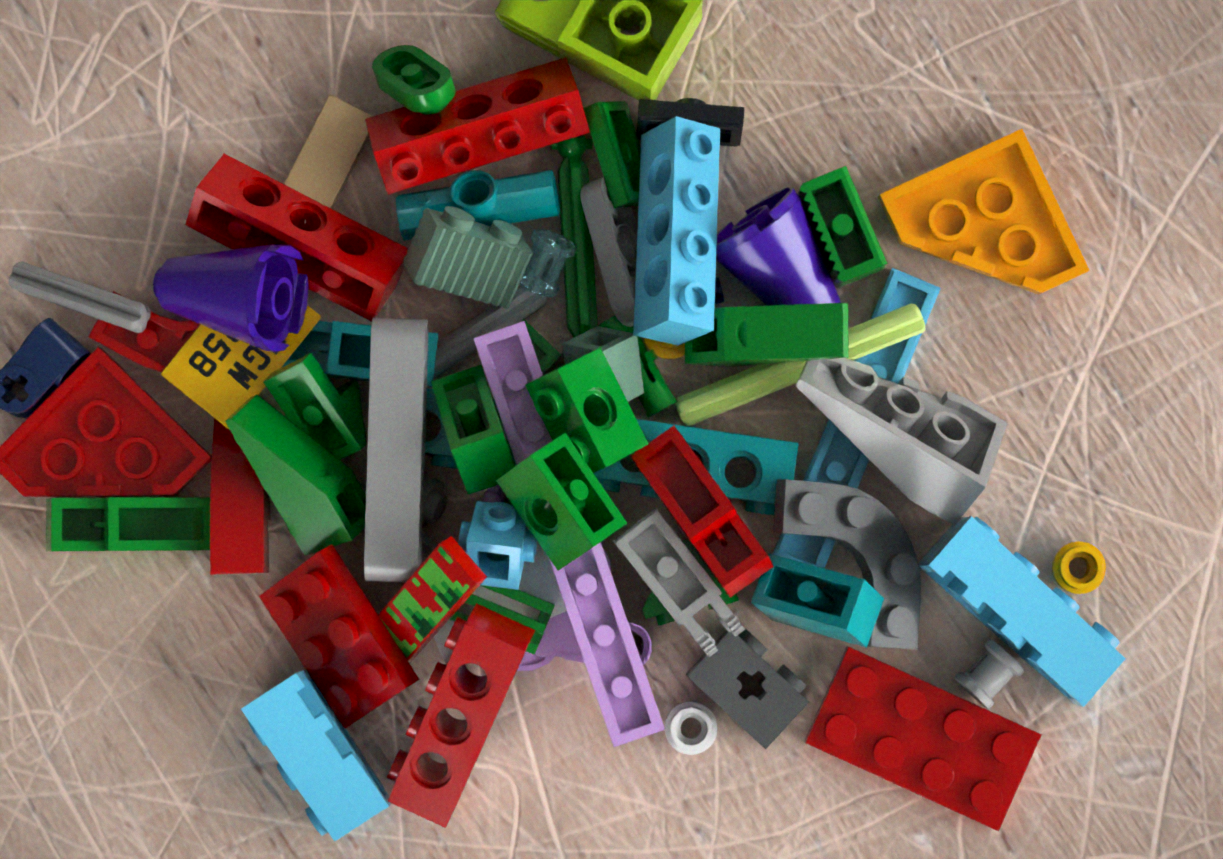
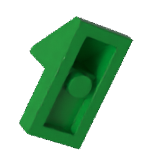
(317, 407)

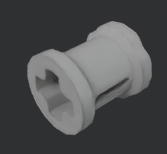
(989, 674)

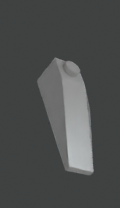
(923, 443)

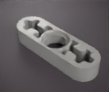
(615, 246)

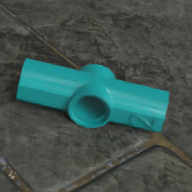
(485, 198)

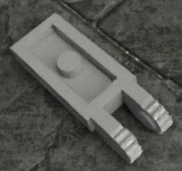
(675, 577)

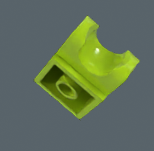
(594, 42)

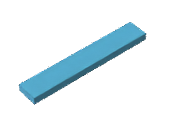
(835, 456)

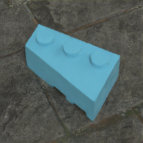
(317, 755)

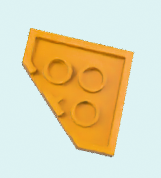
(989, 217)

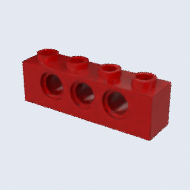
(478, 126)
(338, 254)
(498, 648)

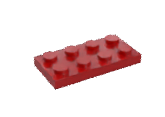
(922, 738)

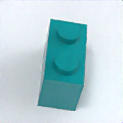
(818, 600)

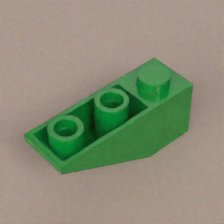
(772, 335)
(304, 480)

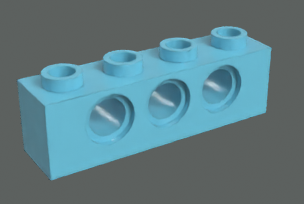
(677, 231)

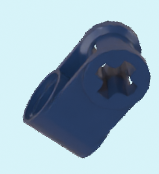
(40, 366)

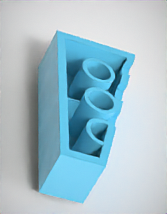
(1022, 609)

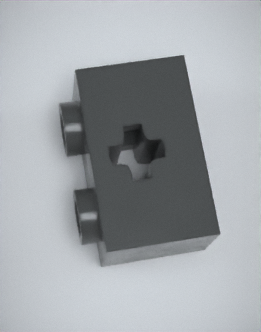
(759, 716)

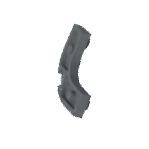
(874, 540)

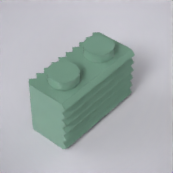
(467, 256)

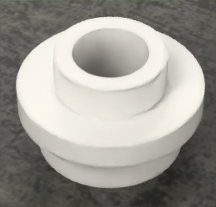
(698, 743)

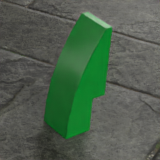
(128, 524)

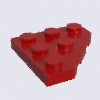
(101, 440)

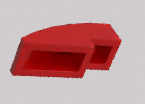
(236, 510)
(702, 511)

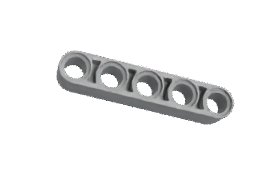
(396, 449)

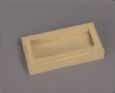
(330, 152)

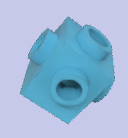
(498, 543)

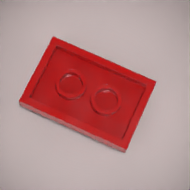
(338, 636)

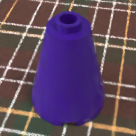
(777, 253)
(238, 292)

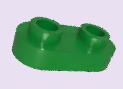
(414, 79)

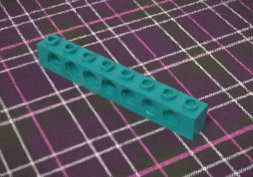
(769, 458)

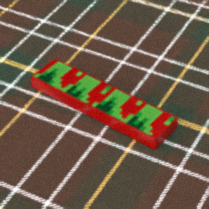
(431, 597)

